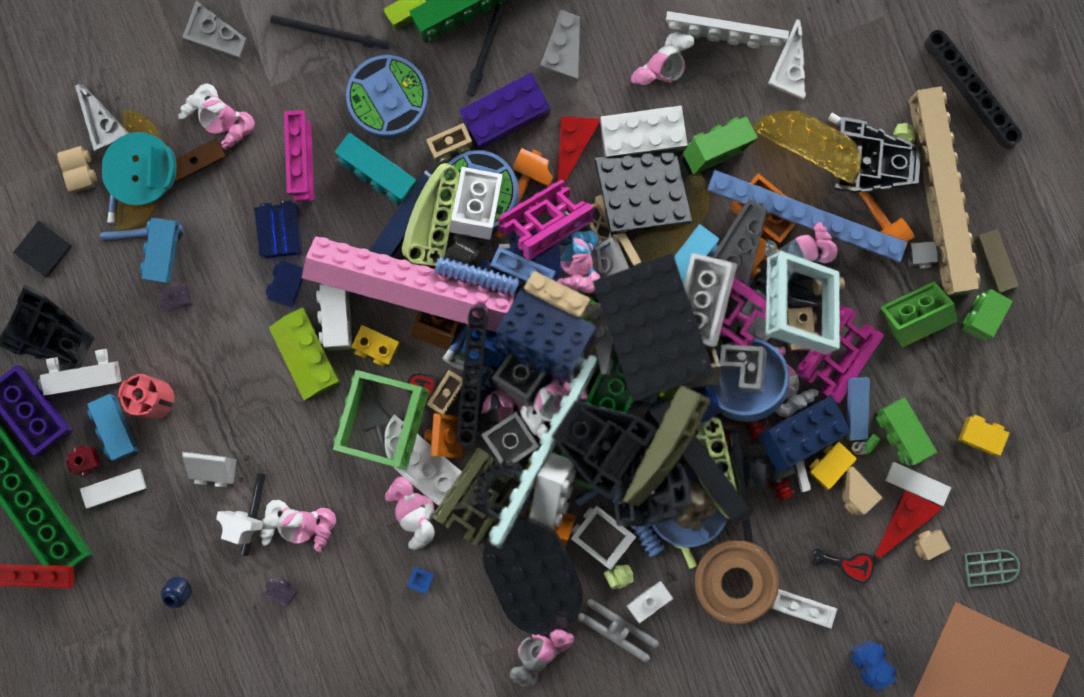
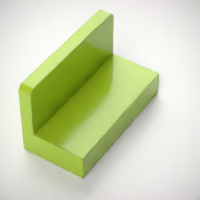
(399, 13)

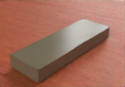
(997, 261)

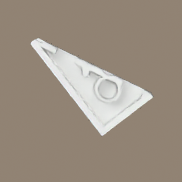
(789, 71)

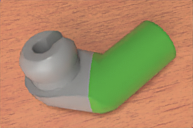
(865, 448)

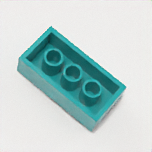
(375, 168)

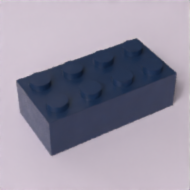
(804, 433)

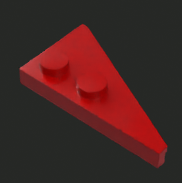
(574, 137)
(908, 516)

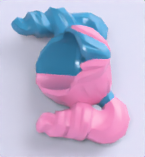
(578, 262)

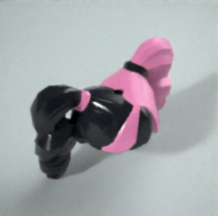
(493, 407)

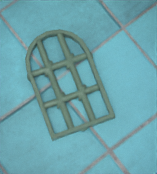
(985, 574)

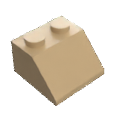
(858, 493)

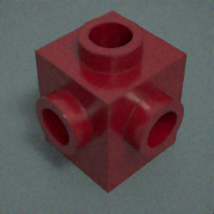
(90, 460)

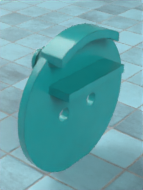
(154, 168)

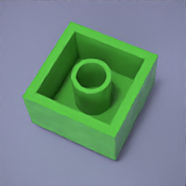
(986, 315)

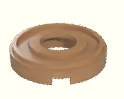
(732, 555)

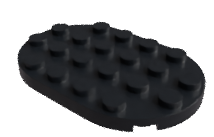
(534, 578)

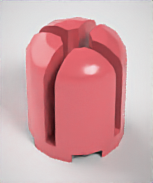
(148, 405)

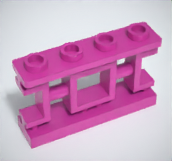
(299, 156)
(552, 231)
(738, 289)
(850, 363)

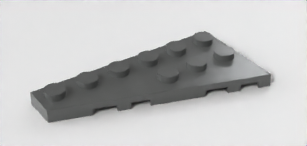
(741, 247)

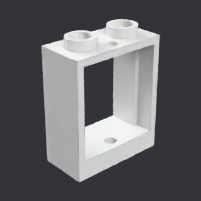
(619, 550)

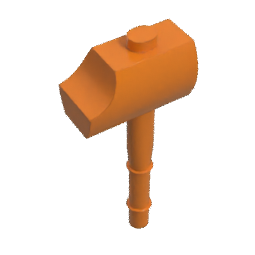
(530, 167)
(898, 229)

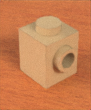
(931, 544)

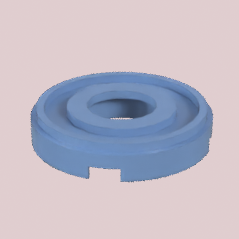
(681, 537)

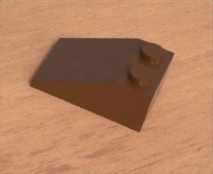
(434, 329)

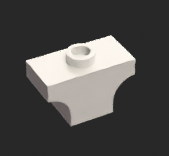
(238, 526)
(649, 601)

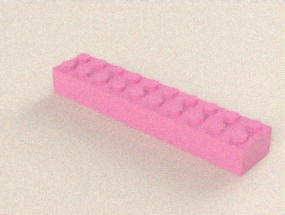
(401, 282)

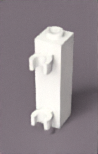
(79, 378)

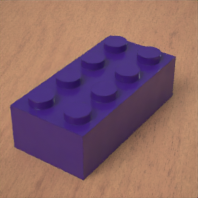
(505, 111)
(30, 412)

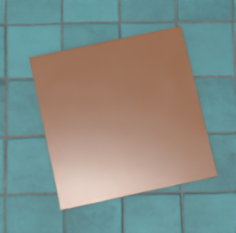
(989, 660)

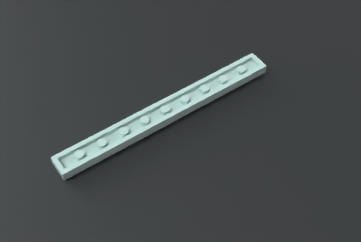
(539, 458)

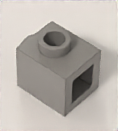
(923, 254)

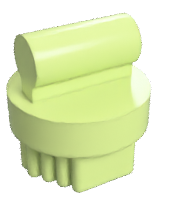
(905, 132)
(619, 576)

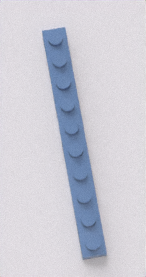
(808, 216)

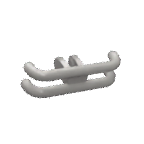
(618, 630)

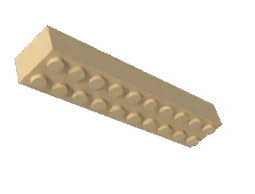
(944, 192)

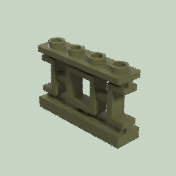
(463, 489)

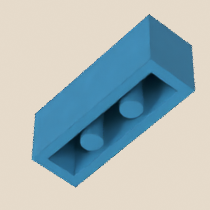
(160, 250)
(112, 427)

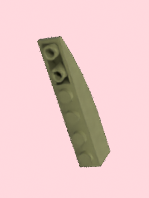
(669, 443)

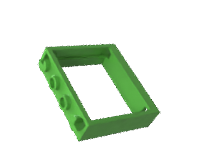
(410, 425)

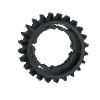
(489, 476)

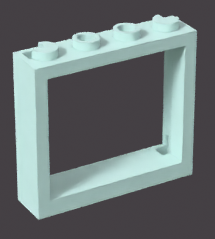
(777, 303)

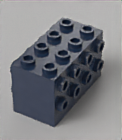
(545, 337)

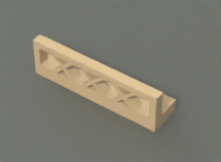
(627, 249)

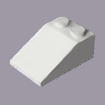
(475, 203)
(210, 468)

